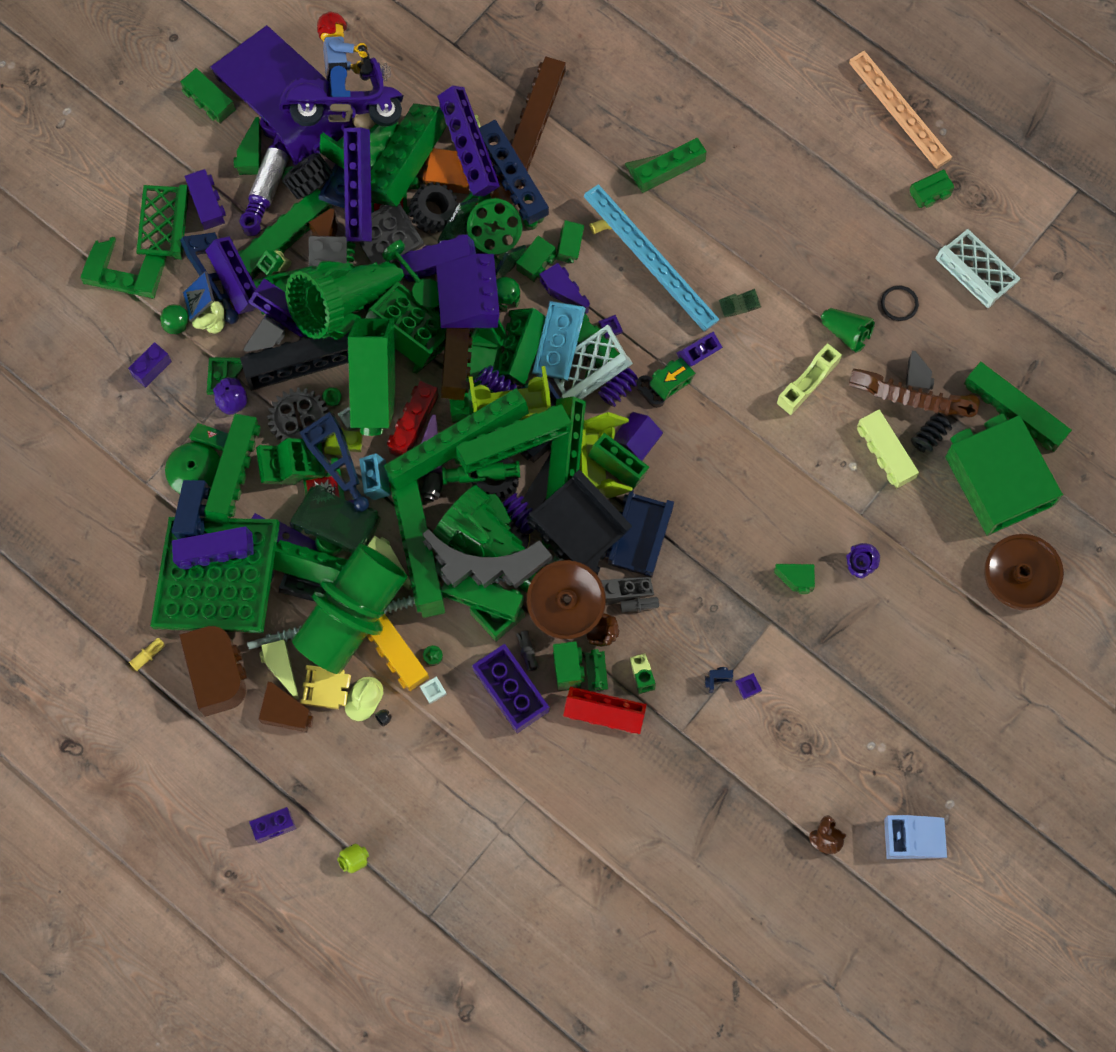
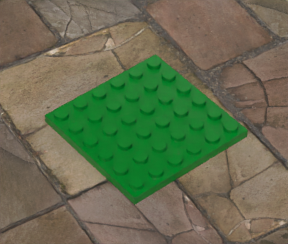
(222, 593)

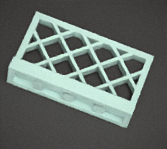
(968, 275)
(601, 375)

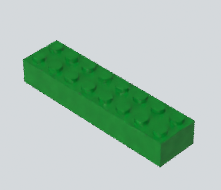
(418, 557)

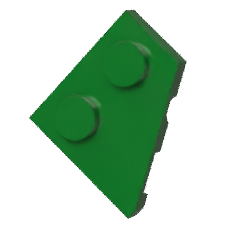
(221, 368)

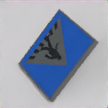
(198, 296)

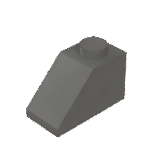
(918, 374)

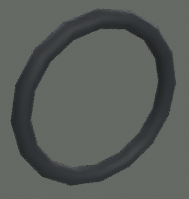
(894, 317)

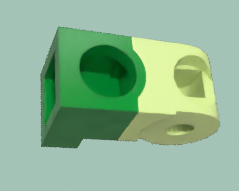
(273, 261)
(642, 673)

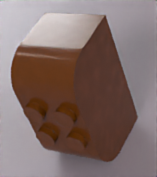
(214, 669)

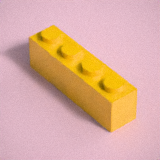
(399, 656)

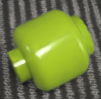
(353, 858)

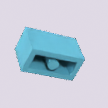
(374, 477)

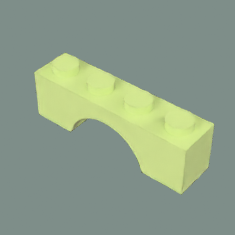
(817, 371)

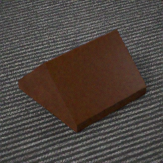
(325, 224)

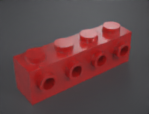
(414, 418)
(604, 710)

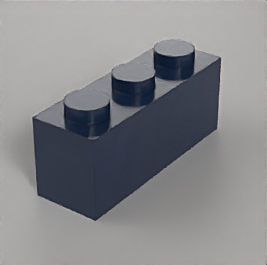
(190, 509)

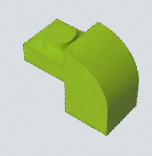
(353, 439)

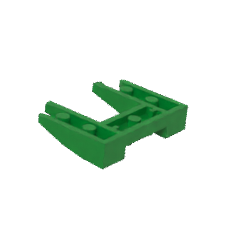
(96, 272)

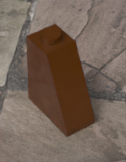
(283, 710)

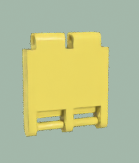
(325, 688)

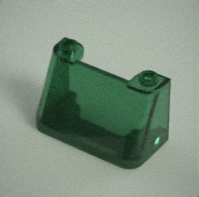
(334, 519)

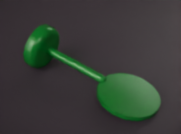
(424, 290)

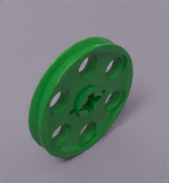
(487, 233)

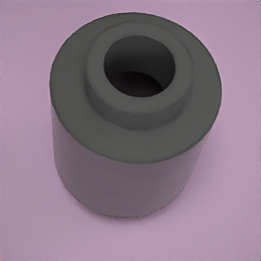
(432, 487)

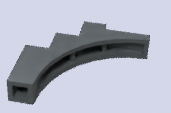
(515, 567)

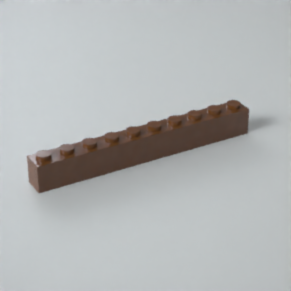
(533, 120)

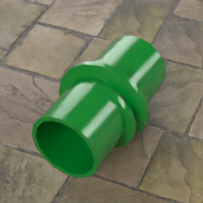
(349, 609)

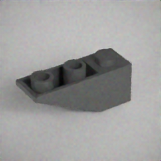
(627, 589)

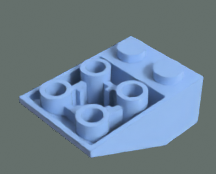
(915, 837)

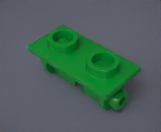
(596, 670)

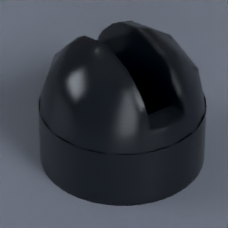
(383, 717)

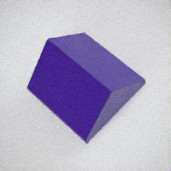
(638, 435)

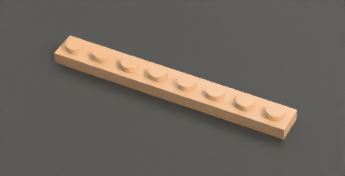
(900, 109)

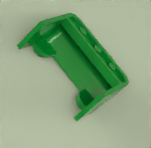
(379, 139)

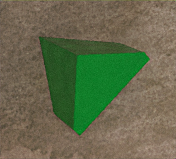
(489, 336)

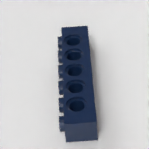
(531, 212)

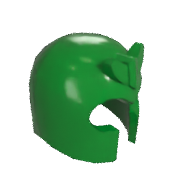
(508, 292)

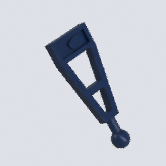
(196, 245)
(318, 433)

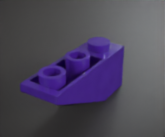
(560, 287)

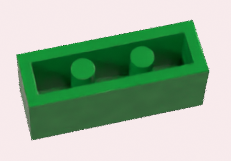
(207, 96)
(618, 461)

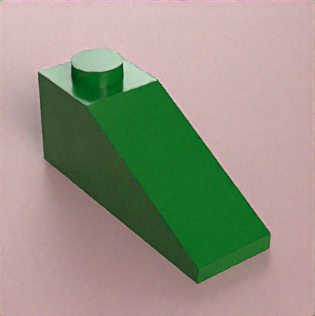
(249, 151)

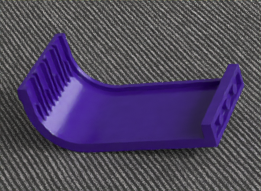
(259, 75)

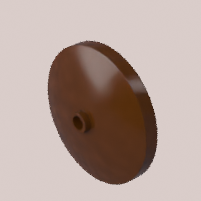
(1028, 556)
(547, 601)

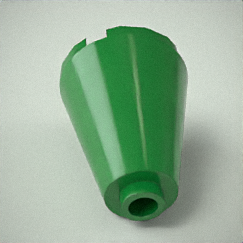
(848, 327)

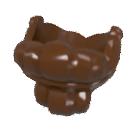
(604, 632)
(827, 837)

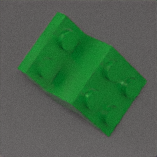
(288, 462)

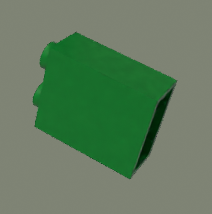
(371, 374)
(1002, 473)

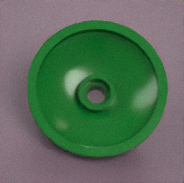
(205, 467)

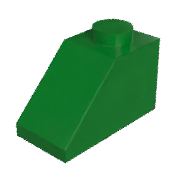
(797, 577)

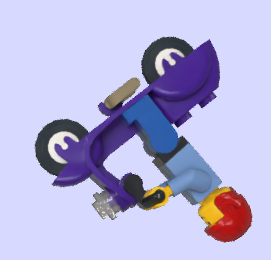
(312, 98)

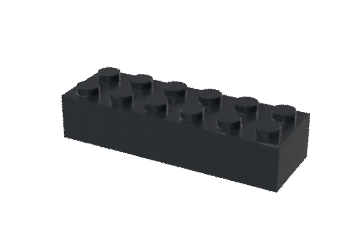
(294, 360)

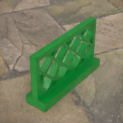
(178, 218)

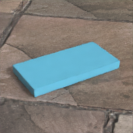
(559, 340)

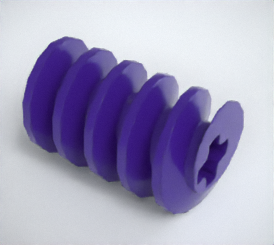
(494, 381)
(617, 386)
(518, 513)

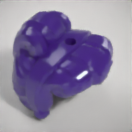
(230, 400)
(865, 553)

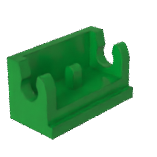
(569, 242)

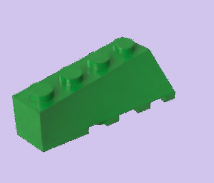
(660, 168)
(521, 344)

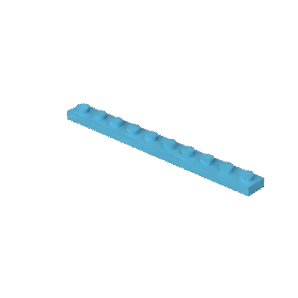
(651, 258)

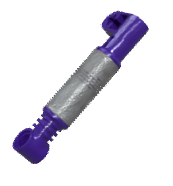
(265, 182)

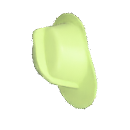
(364, 698)

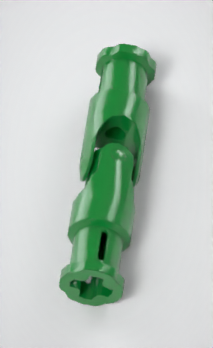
(495, 471)

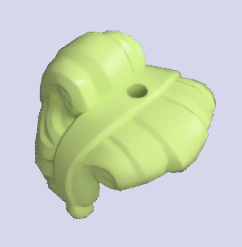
(211, 318)

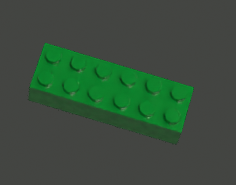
(406, 153)

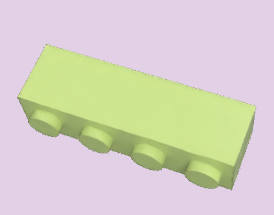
(887, 449)

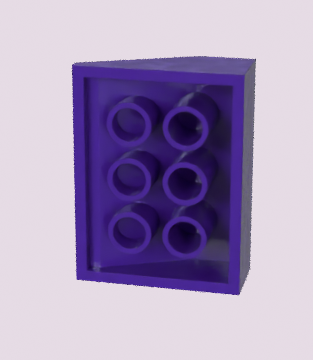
(468, 292)

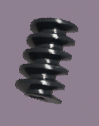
(931, 432)

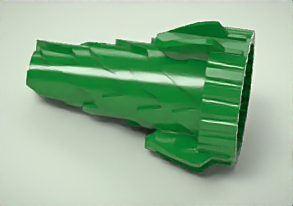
(327, 294)
(479, 528)

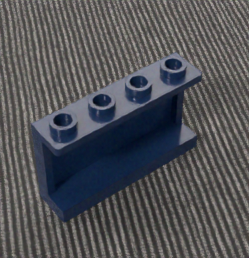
(642, 543)

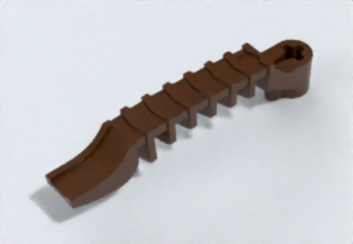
(874, 384)

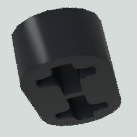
(646, 393)

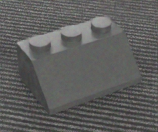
(265, 335)

